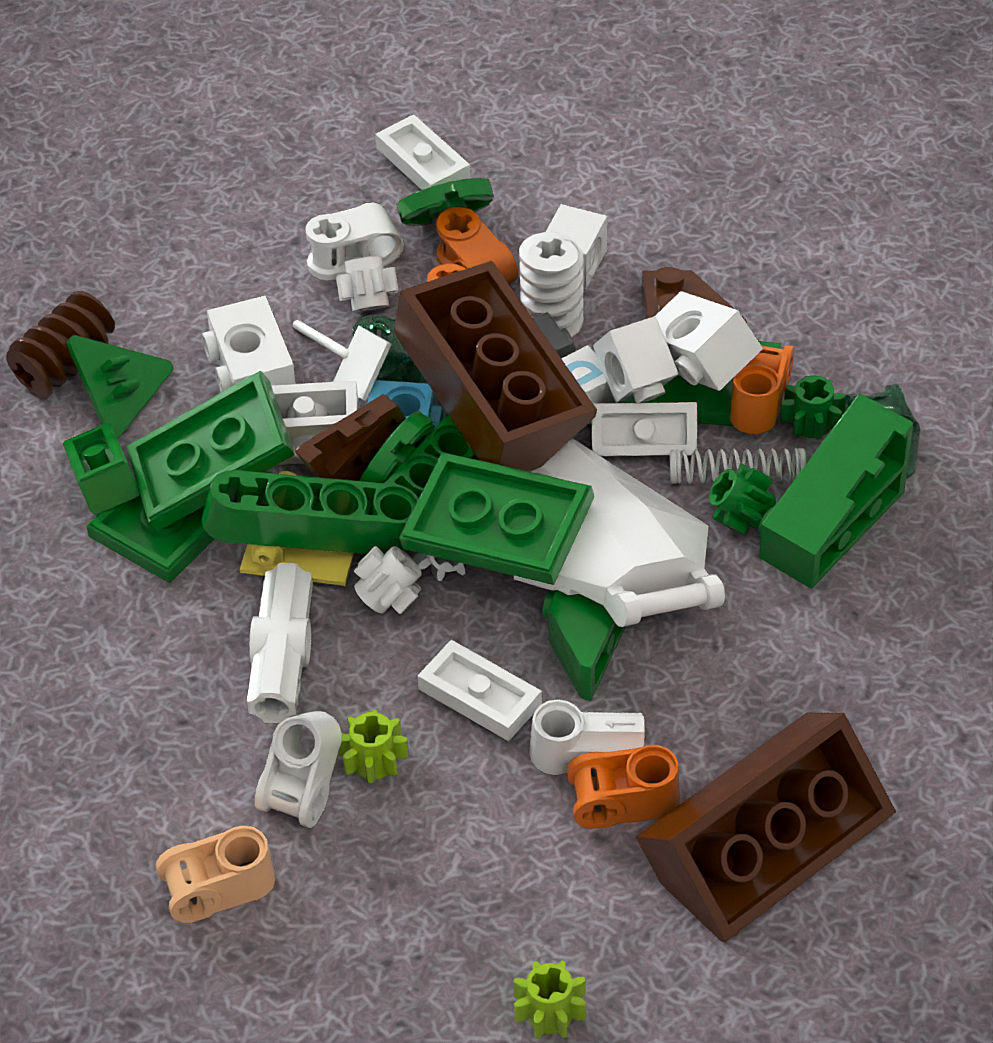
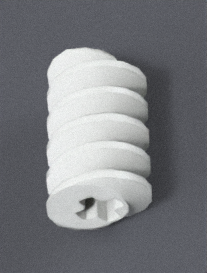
(553, 279)

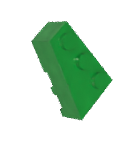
(838, 492)

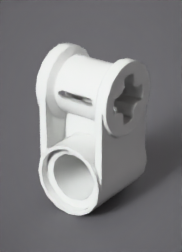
(349, 236)
(295, 778)

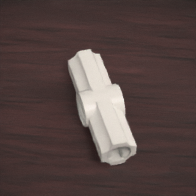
(280, 643)

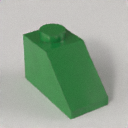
(581, 637)

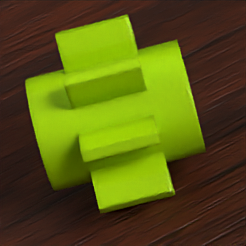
(373, 746)
(549, 999)

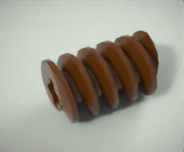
(43, 352)

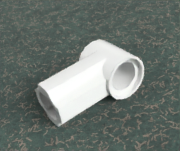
(565, 732)

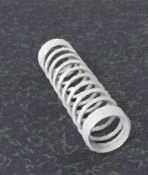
(676, 457)

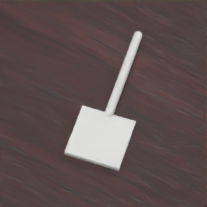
(361, 359)

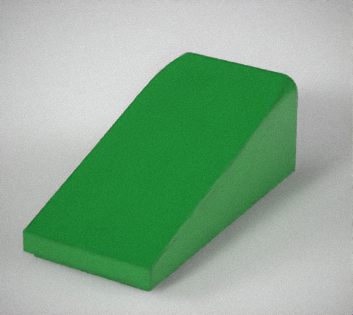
(101, 468)

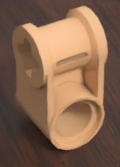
(216, 873)

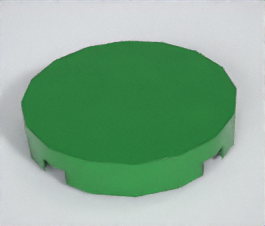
(427, 204)
(398, 447)

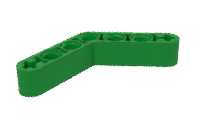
(326, 511)

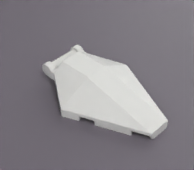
(634, 545)

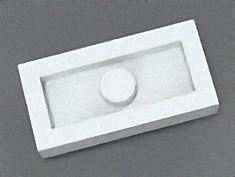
(421, 153)
(644, 428)
(479, 690)

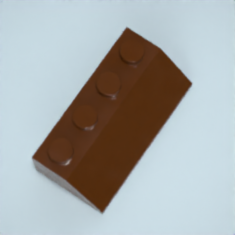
(492, 367)
(768, 823)

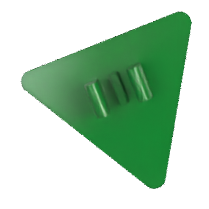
(117, 379)

